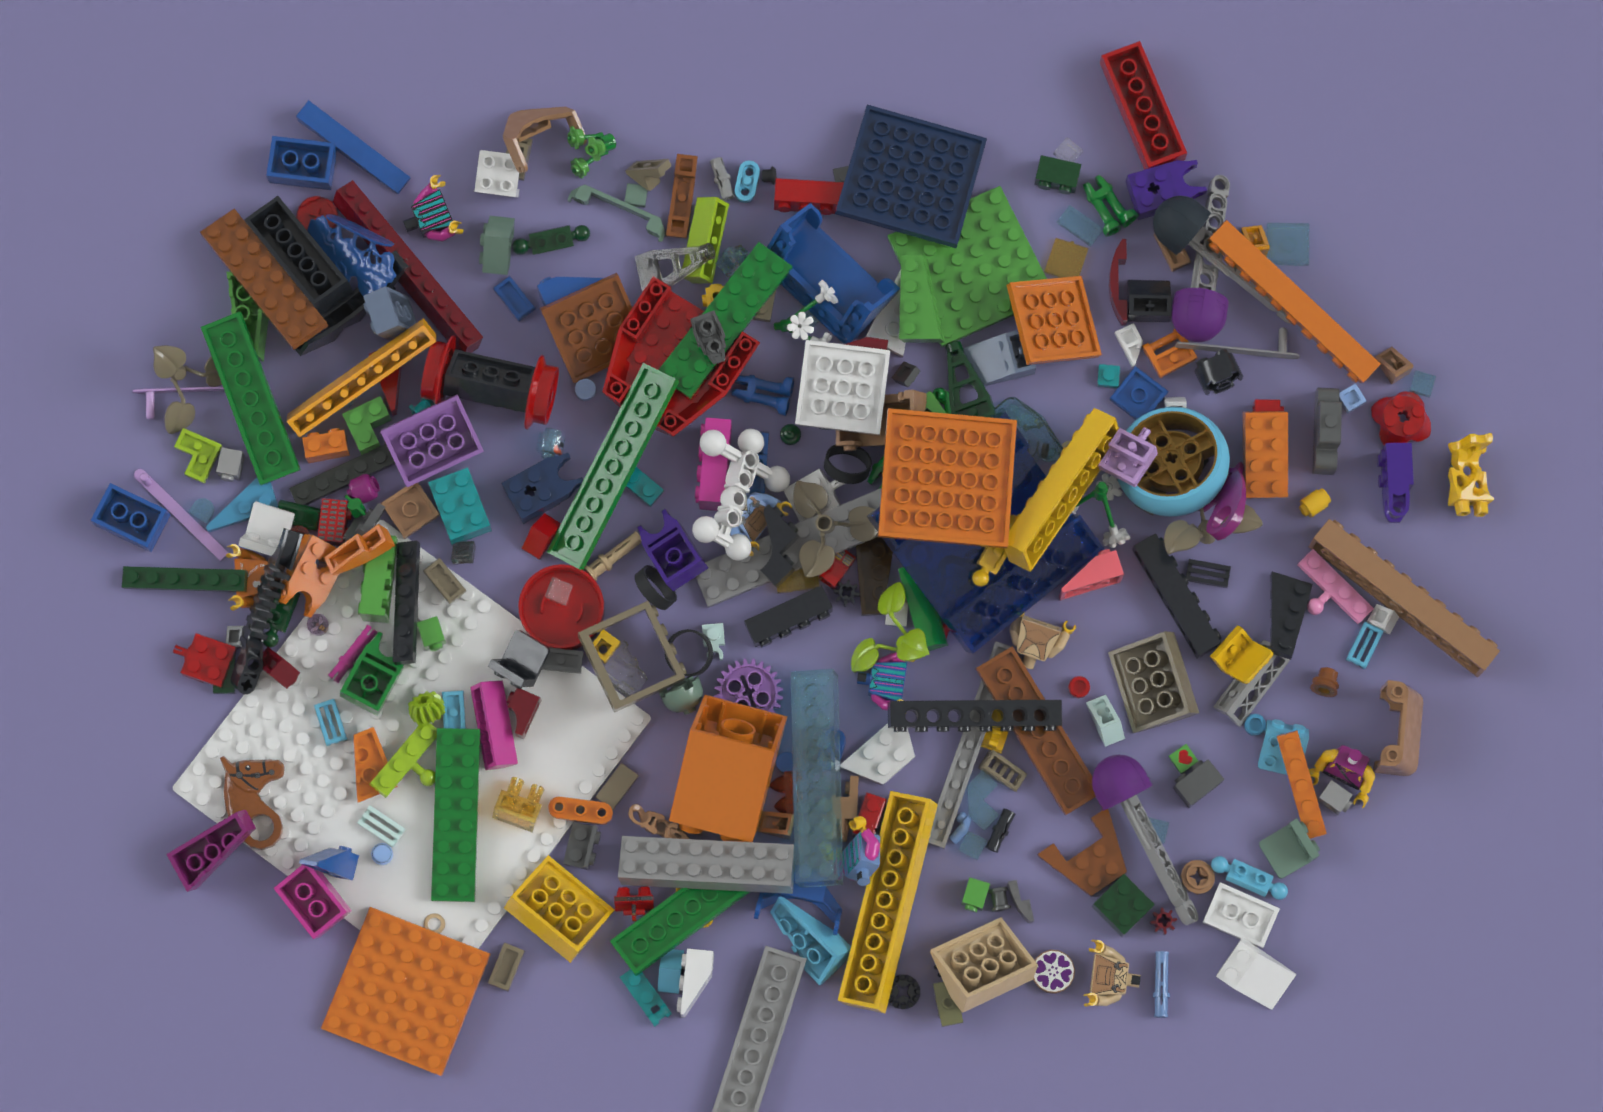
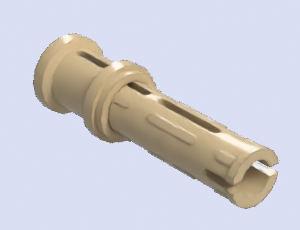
(605, 562)

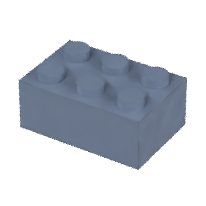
(389, 312)

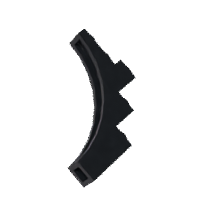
(347, 313)

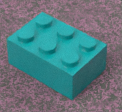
(460, 506)

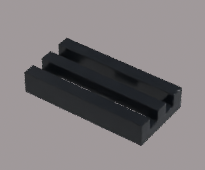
(1209, 573)

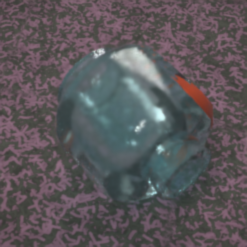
(550, 443)

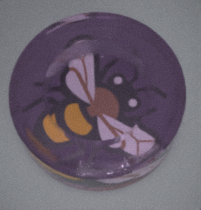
(318, 624)

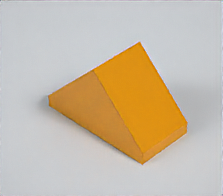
(1257, 237)

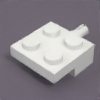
(819, 478)

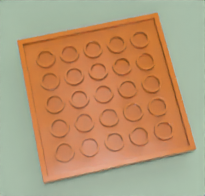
(947, 478)
(405, 991)

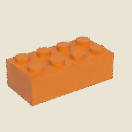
(1265, 453)

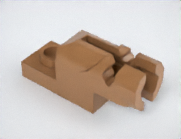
(849, 805)

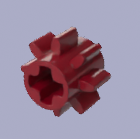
(1167, 916)

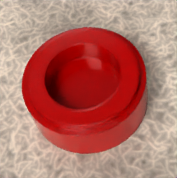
(1079, 687)

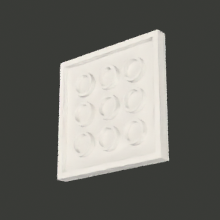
(842, 387)

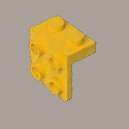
(1241, 656)

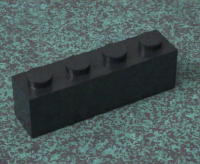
(788, 616)

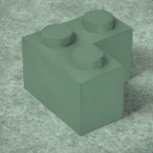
(496, 244)

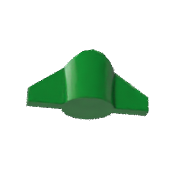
(355, 506)

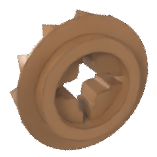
(1204, 871)

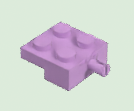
(1128, 456)

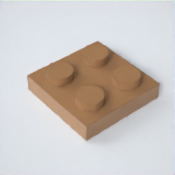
(410, 509)

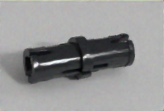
(1000, 830)

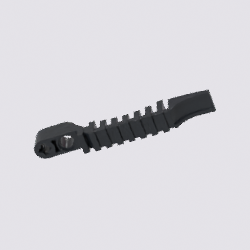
(245, 677)

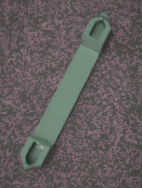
(584, 193)

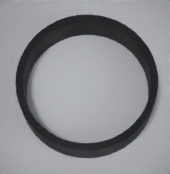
(844, 477)
(650, 593)
(710, 651)

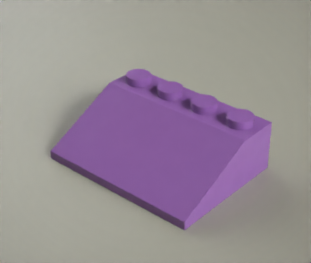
(431, 440)

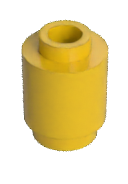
(1314, 503)

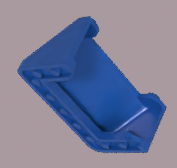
(820, 258)

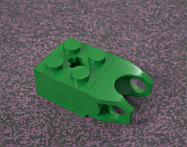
(374, 668)

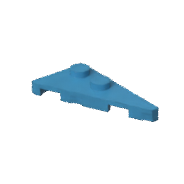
(241, 507)

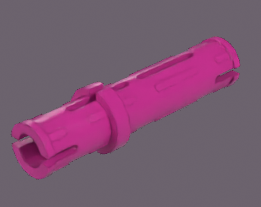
(346, 661)

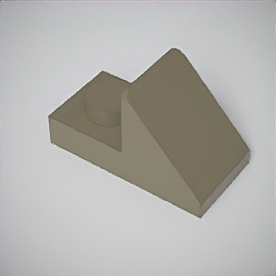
(648, 172)

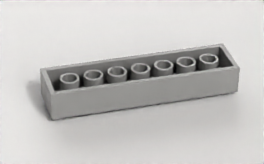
(707, 864)

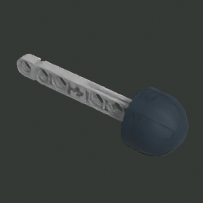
(1181, 223)

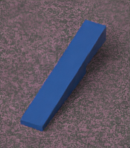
(352, 147)

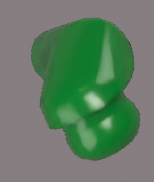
(943, 397)

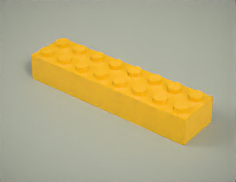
(1060, 490)

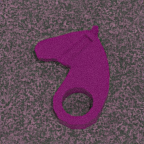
(1230, 502)

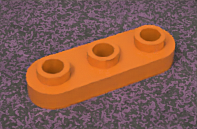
(589, 815)

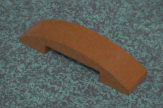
(682, 196)

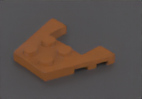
(1095, 865)

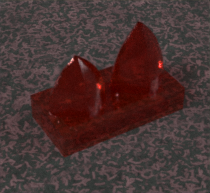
(784, 784)

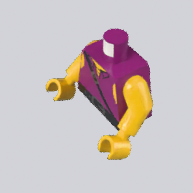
(1347, 767)

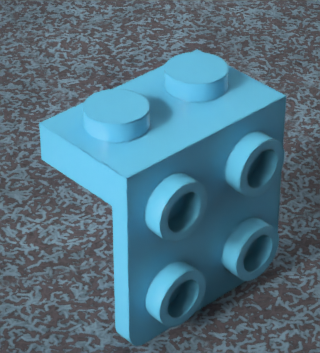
(1270, 754)

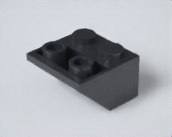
(1149, 301)

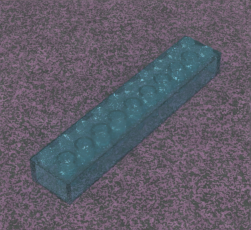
(816, 778)

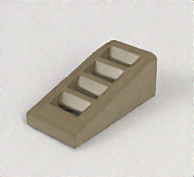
(991, 754)

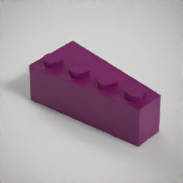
(207, 851)

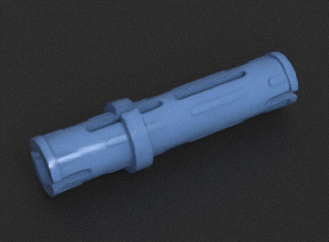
(1161, 1011)

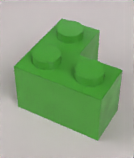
(362, 422)

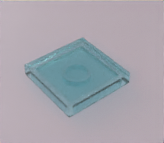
(1288, 243)

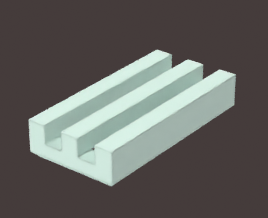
(366, 816)

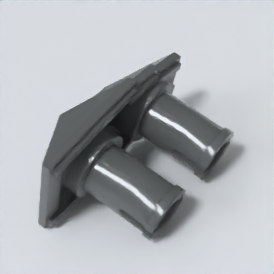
(709, 336)

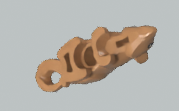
(656, 823)

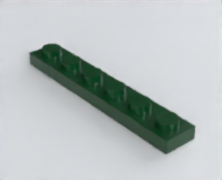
(184, 579)

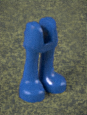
(783, 388)

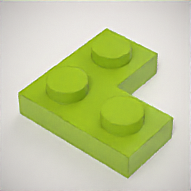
(203, 453)

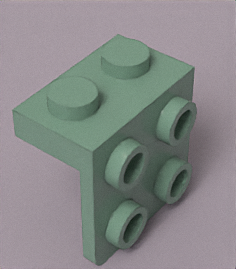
(1289, 848)

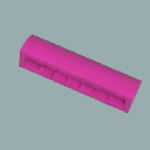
(495, 725)

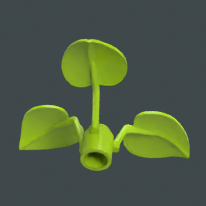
(909, 647)

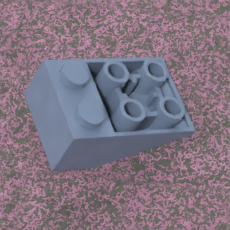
(999, 359)

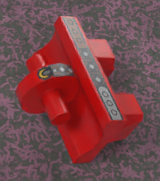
(635, 904)

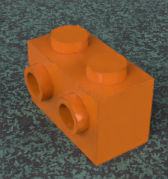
(325, 446)

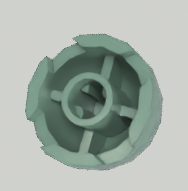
(683, 696)

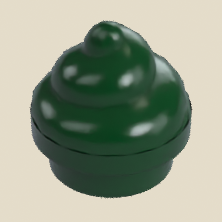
(790, 434)

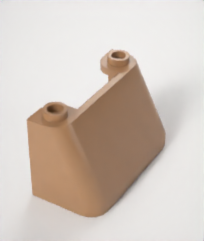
(905, 400)
(1403, 757)

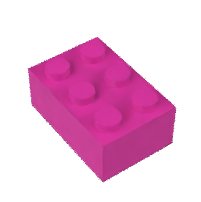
(312, 900)

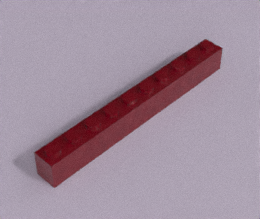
(416, 279)

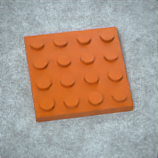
(1054, 320)

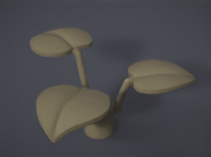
(169, 363)
(1182, 536)
(817, 557)

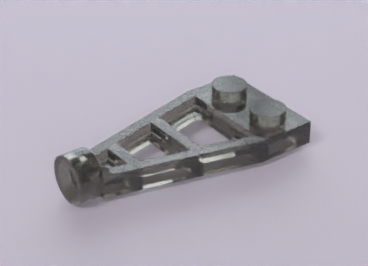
(648, 263)

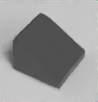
(233, 636)

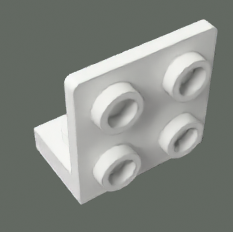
(496, 174)
(265, 528)

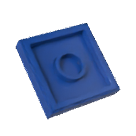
(1138, 394)

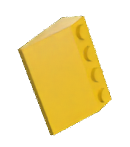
(559, 908)

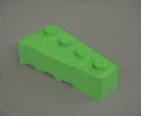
(918, 305)
(378, 586)

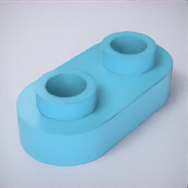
(747, 182)

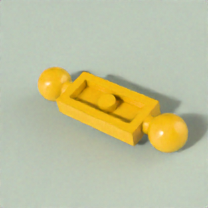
(990, 561)

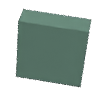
(636, 195)

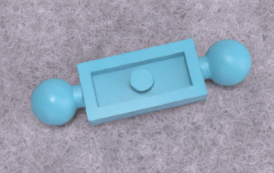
(1249, 877)

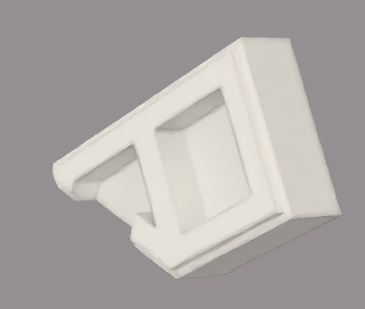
(1130, 342)

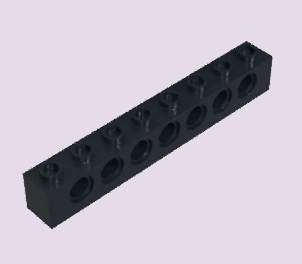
(1050, 708)

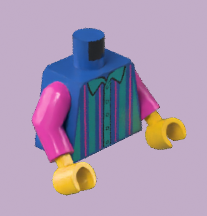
(885, 680)

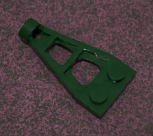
(983, 405)

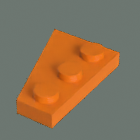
(368, 762)

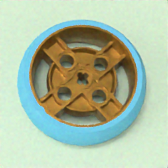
(1206, 443)

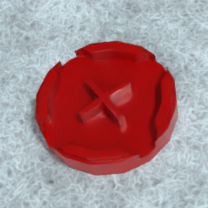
(316, 207)

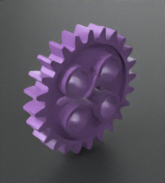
(766, 686)

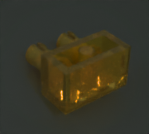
(516, 809)

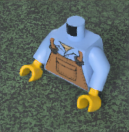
(753, 516)

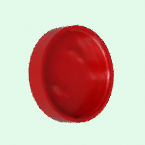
(556, 623)

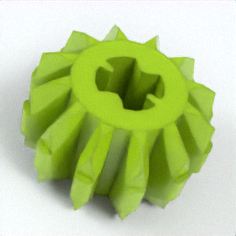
(426, 708)

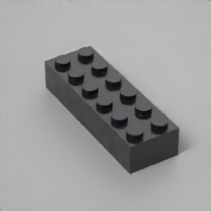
(299, 255)

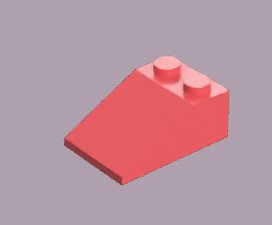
(1097, 574)

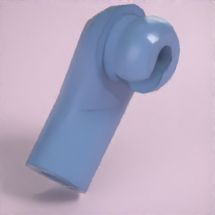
(962, 829)

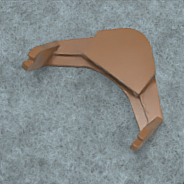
(530, 122)

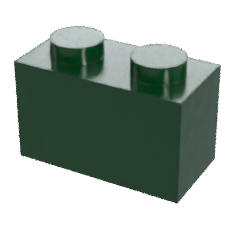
(1057, 174)

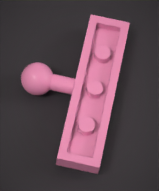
(1334, 587)

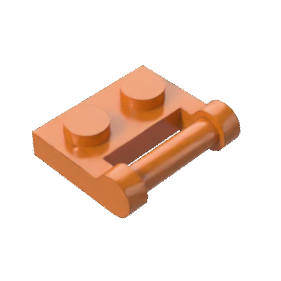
(1170, 359)

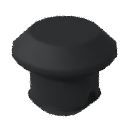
(769, 175)

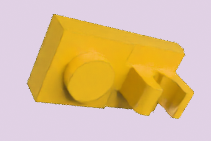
(996, 738)

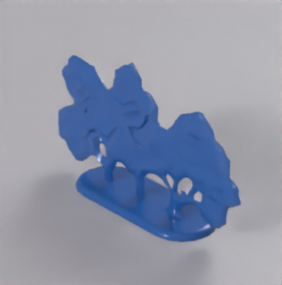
(351, 259)

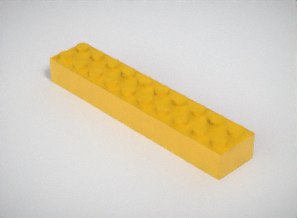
(888, 903)

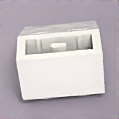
(698, 972)

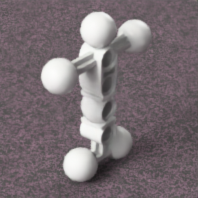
(738, 480)

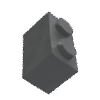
(1197, 783)

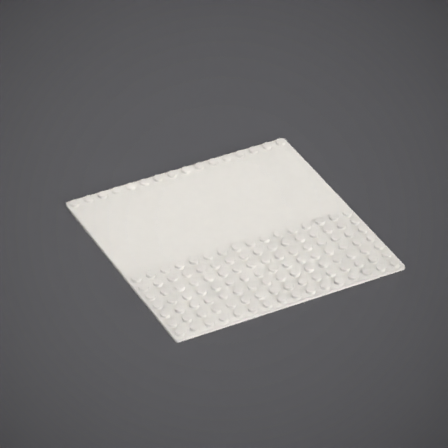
(566, 751)

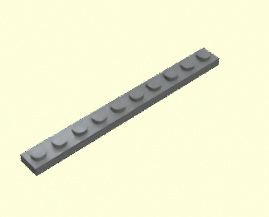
(960, 770)

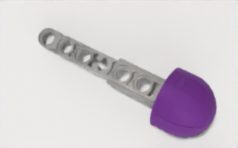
(1200, 310)
(1119, 781)

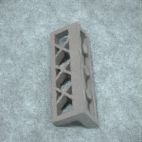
(1237, 692)

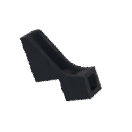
(782, 537)

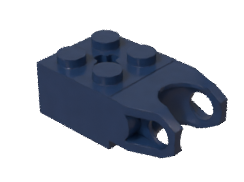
(548, 487)

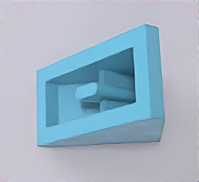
(670, 972)

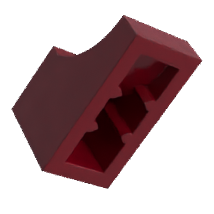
(279, 668)
(525, 707)

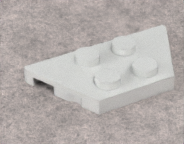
(881, 756)

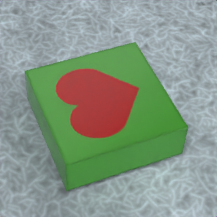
(1183, 759)

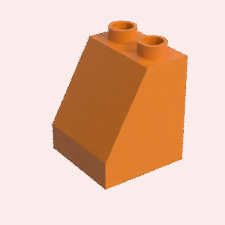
(727, 769)

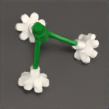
(799, 325)
(1103, 492)

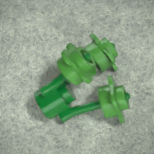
(597, 147)

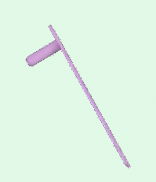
(150, 410)
(180, 514)

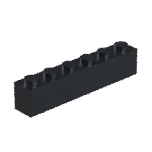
(1176, 595)

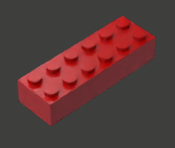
(1142, 106)

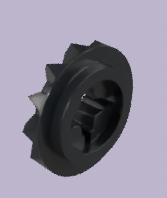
(913, 991)

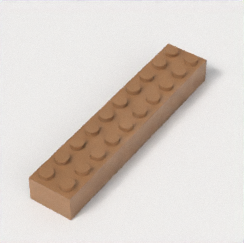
(1405, 598)

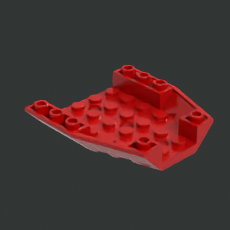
(650, 336)

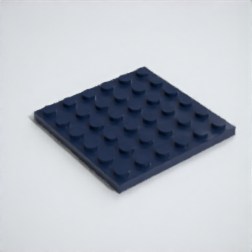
(911, 176)

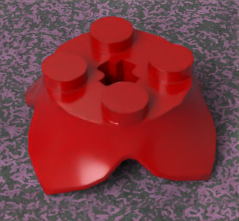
(1386, 413)

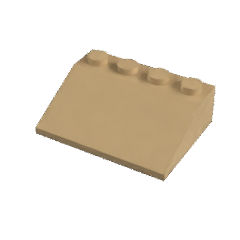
(983, 964)

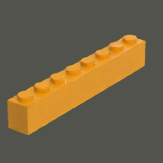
(361, 377)

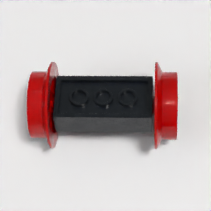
(490, 381)

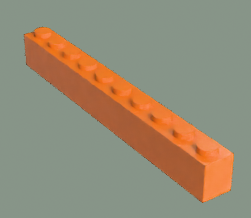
(1293, 302)

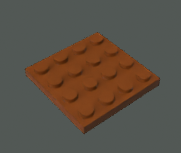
(588, 325)

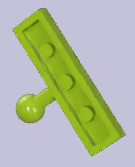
(406, 759)

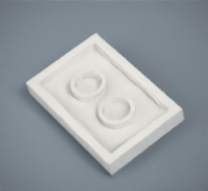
(1241, 915)

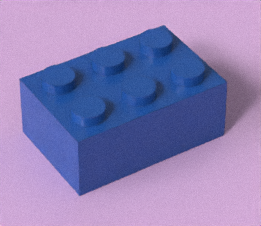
(301, 163)
(130, 517)

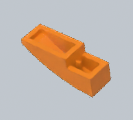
(359, 550)

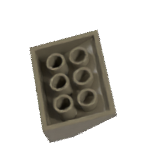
(1153, 682)

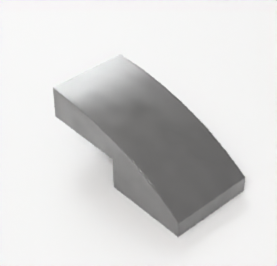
(1024, 906)

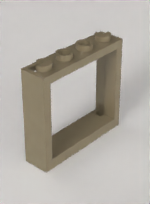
(601, 673)

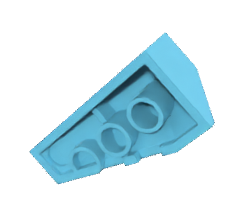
(811, 940)

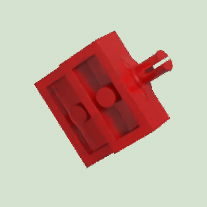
(206, 660)

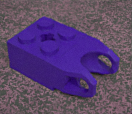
(1166, 181)
(1395, 478)
(669, 545)

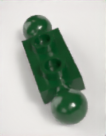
(551, 239)
(280, 620)

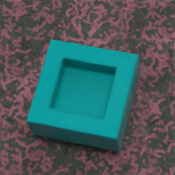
(1108, 376)

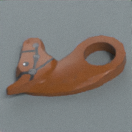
(241, 790)

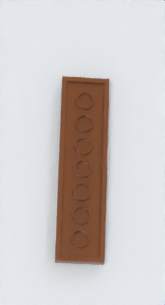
(264, 279)
(1048, 750)

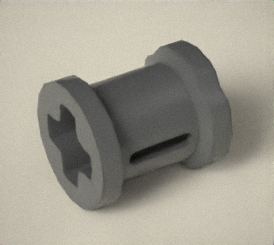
(999, 899)

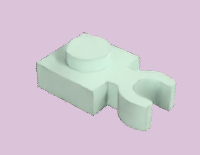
(715, 634)

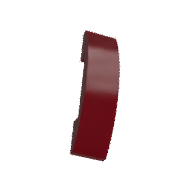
(1119, 306)

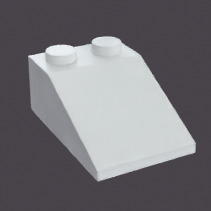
(1255, 974)

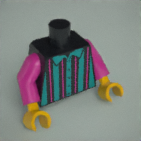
(432, 214)

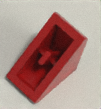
(541, 536)

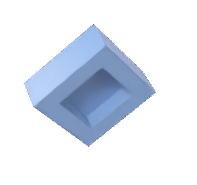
(1351, 398)

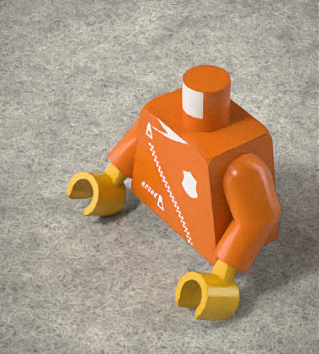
(254, 564)

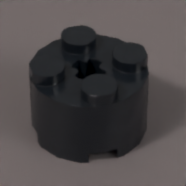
(1218, 372)

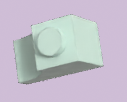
(1106, 720)

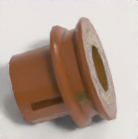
(1325, 682)

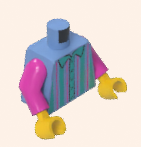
(862, 854)

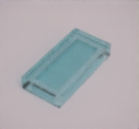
(1080, 225)

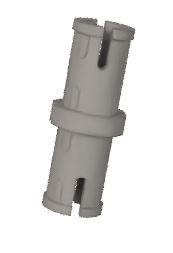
(722, 178)

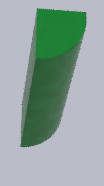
(923, 613)

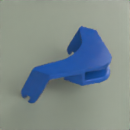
(818, 896)

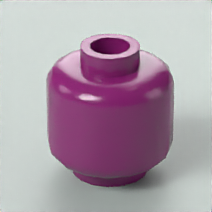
(363, 487)

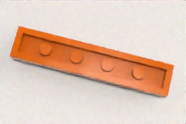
(1301, 783)

